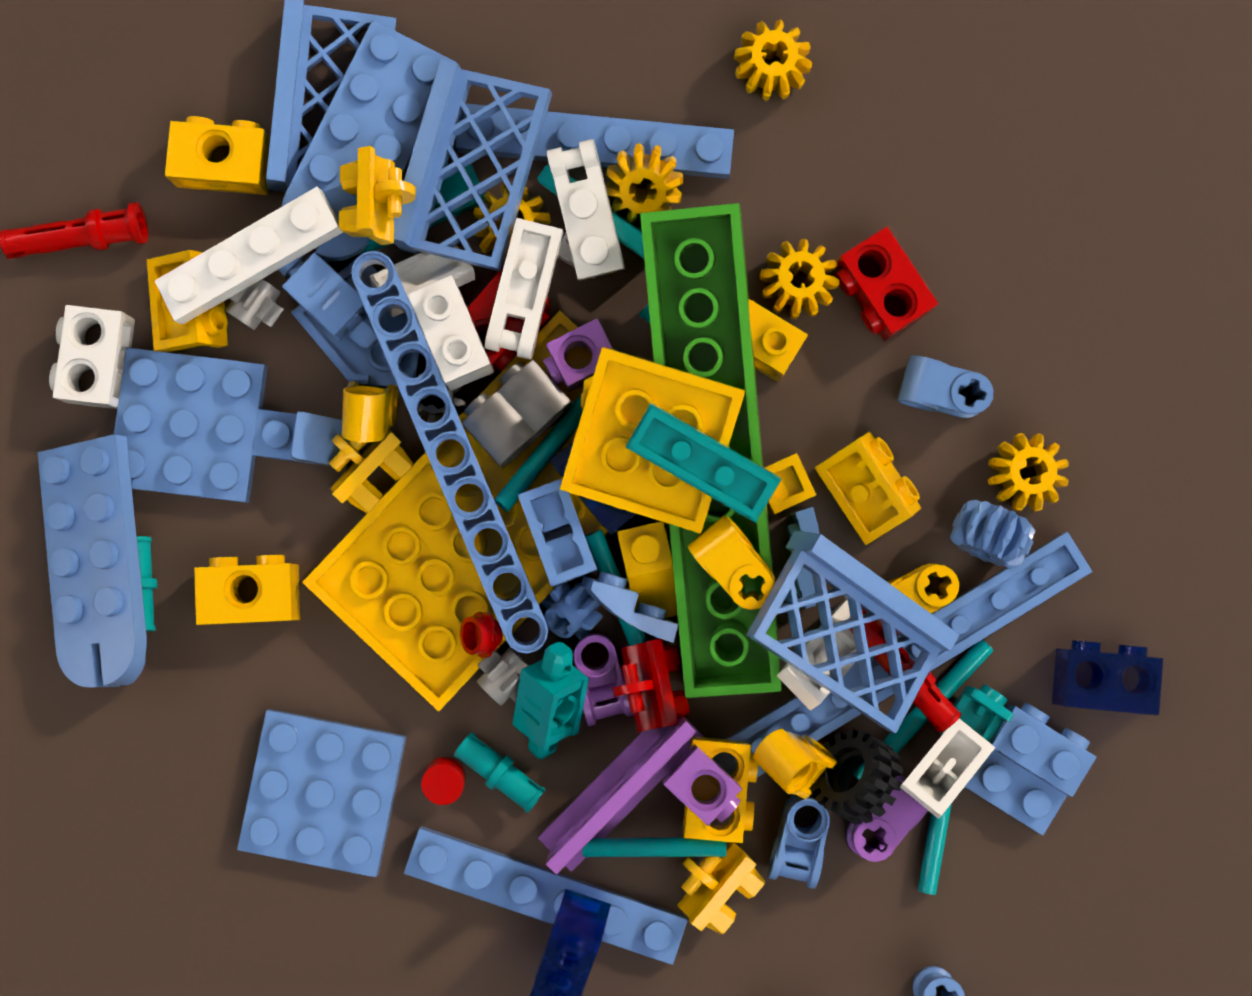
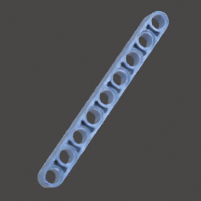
(413, 391)

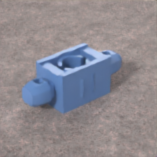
(328, 299)

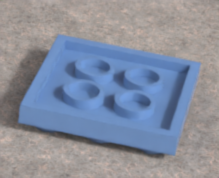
(190, 423)
(322, 793)

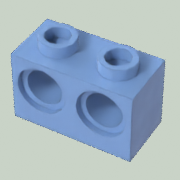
(557, 533)

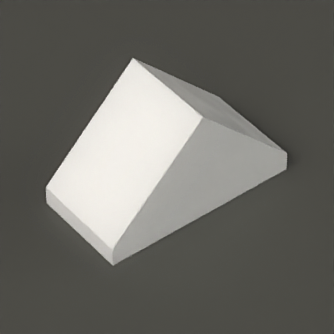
(947, 768)

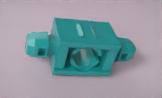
(550, 700)

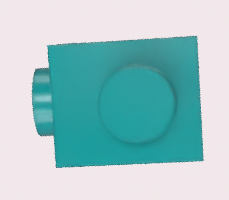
(982, 710)

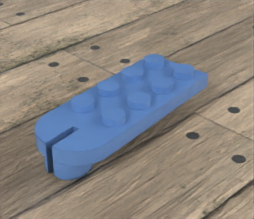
(374, 106)
(93, 562)

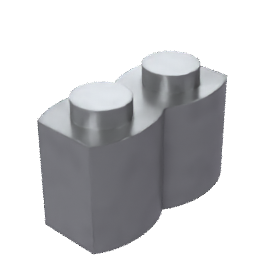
(516, 412)

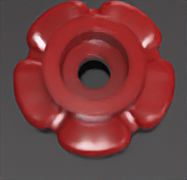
(480, 634)

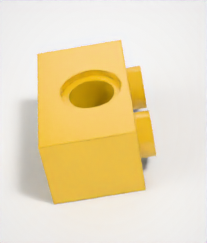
(191, 151)
(218, 595)

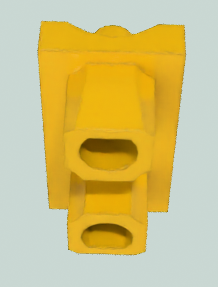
(378, 196)
(354, 483)
(714, 883)

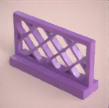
(615, 792)

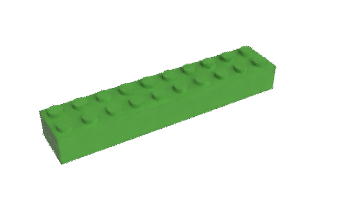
(705, 329)

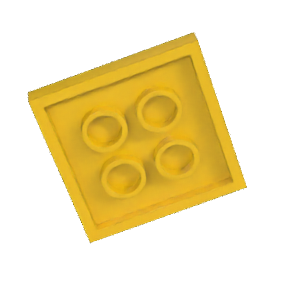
(615, 404)

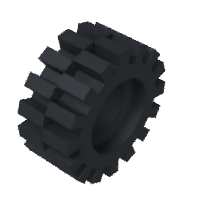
(872, 788)

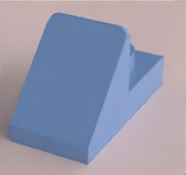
(296, 437)

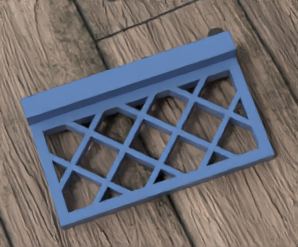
(292, 81)
(431, 156)
(865, 591)

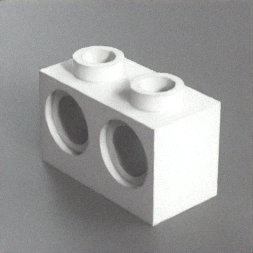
(450, 333)
(103, 357)

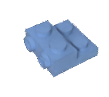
(1032, 768)

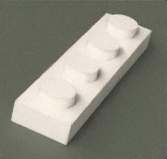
(248, 256)

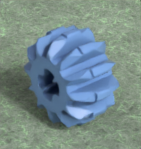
(992, 533)

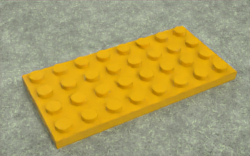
(405, 569)

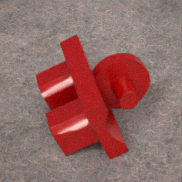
(649, 685)

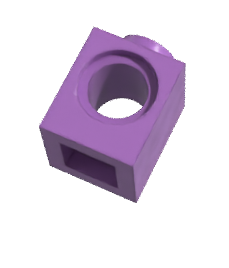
(588, 336)
(684, 773)

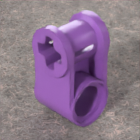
(601, 681)
(888, 828)

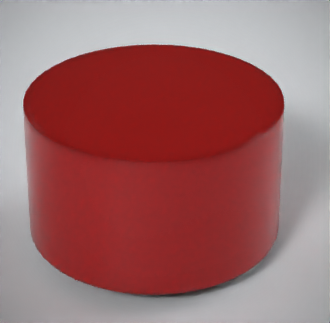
(443, 781)

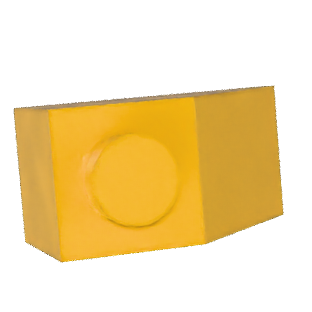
(649, 565)

